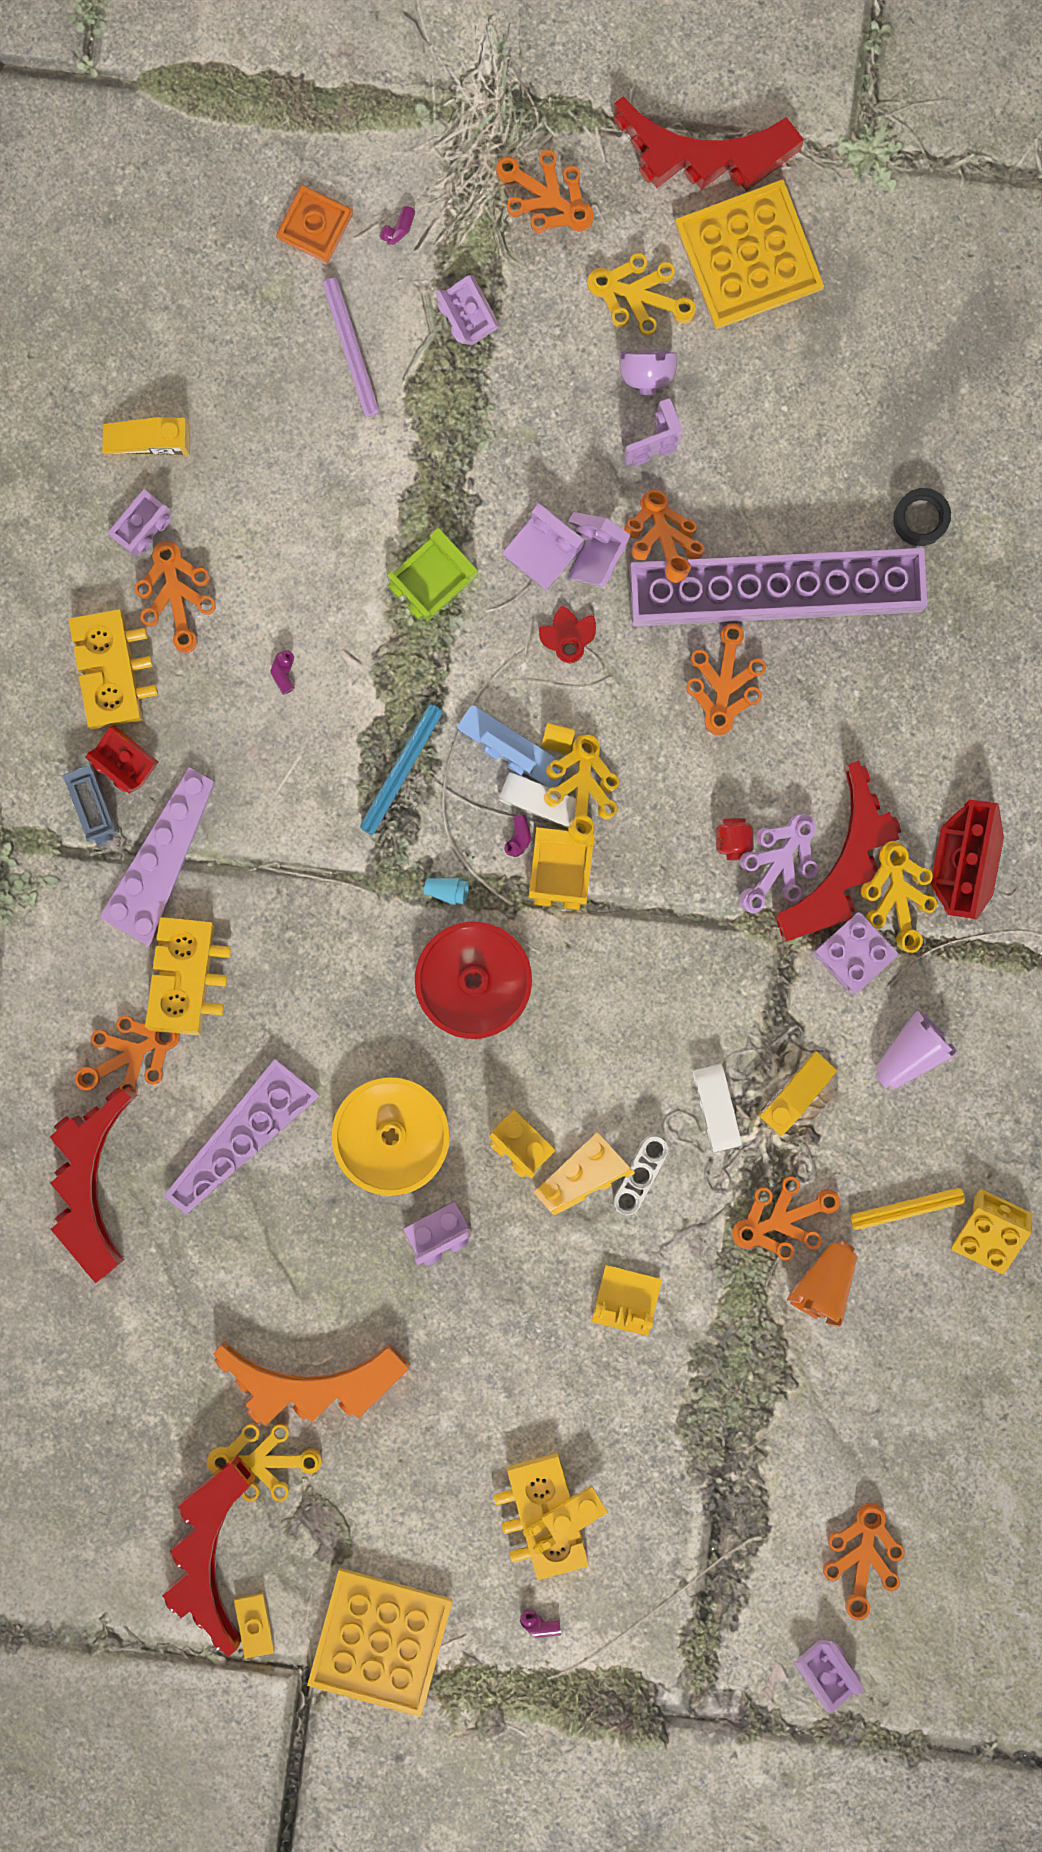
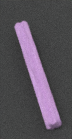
(350, 347)

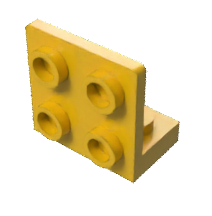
(521, 1144)
(994, 1232)

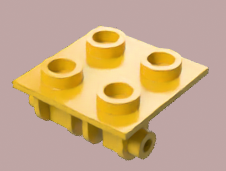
(626, 1300)

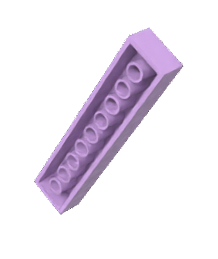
(780, 587)

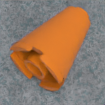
(827, 1285)

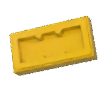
(254, 1625)

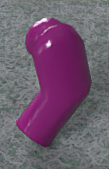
(402, 228)
(280, 671)
(520, 839)
(537, 1626)

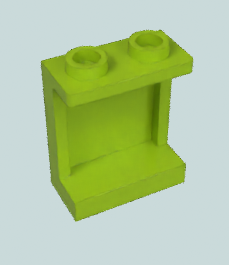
(432, 576)

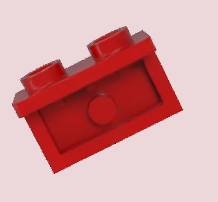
(122, 760)

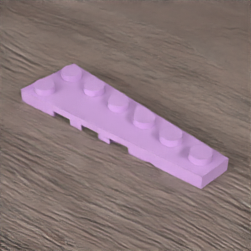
(154, 871)
(256, 1119)

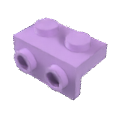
(467, 311)
(140, 523)
(829, 1674)

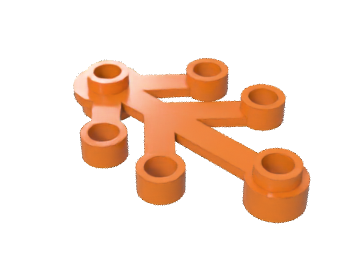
(547, 196)
(655, 505)
(174, 591)
(725, 683)
(132, 1053)
(781, 1220)
(864, 1555)

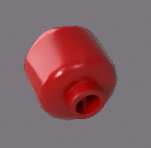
(734, 838)

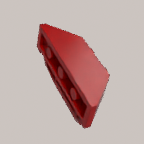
(968, 859)

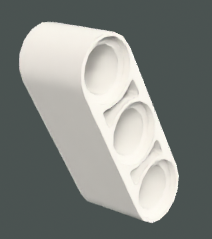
(529, 797)
(717, 1108)
(637, 1189)

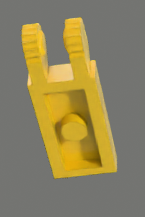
(567, 1518)

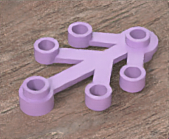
(781, 860)

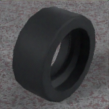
(942, 507)

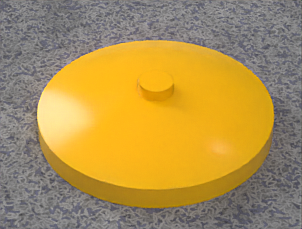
(390, 1136)

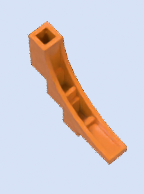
(311, 1395)

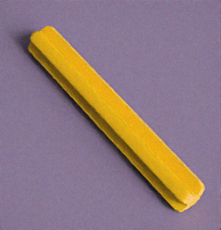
(907, 1208)

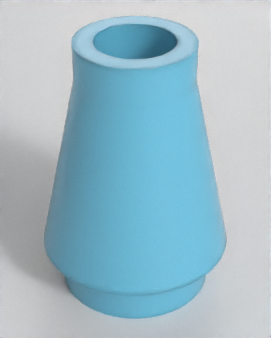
(447, 889)

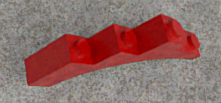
(704, 161)
(866, 831)
(83, 1227)
(196, 1554)

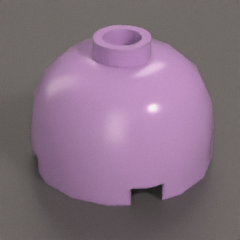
(648, 369)

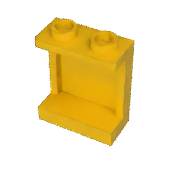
(560, 869)

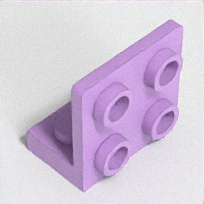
(665, 442)
(543, 547)
(601, 550)
(855, 953)
(437, 1233)

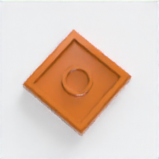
(314, 224)

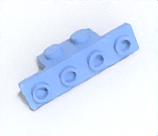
(507, 744)

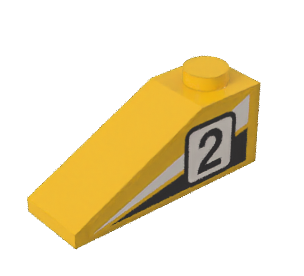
(147, 437)
(797, 1094)

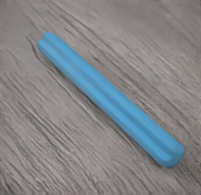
(401, 769)

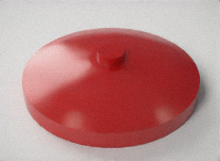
(473, 980)

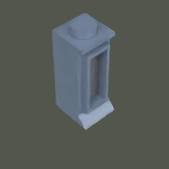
(91, 805)

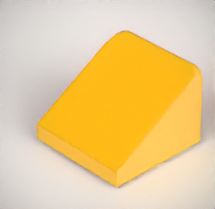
(558, 738)

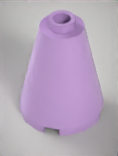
(914, 1052)

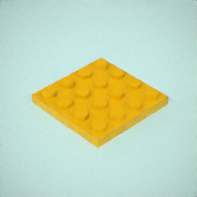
(749, 254)
(380, 1642)

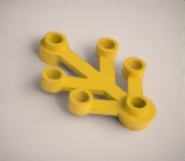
(637, 293)
(584, 783)
(898, 894)
(259, 1461)

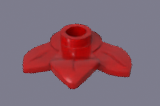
(567, 631)

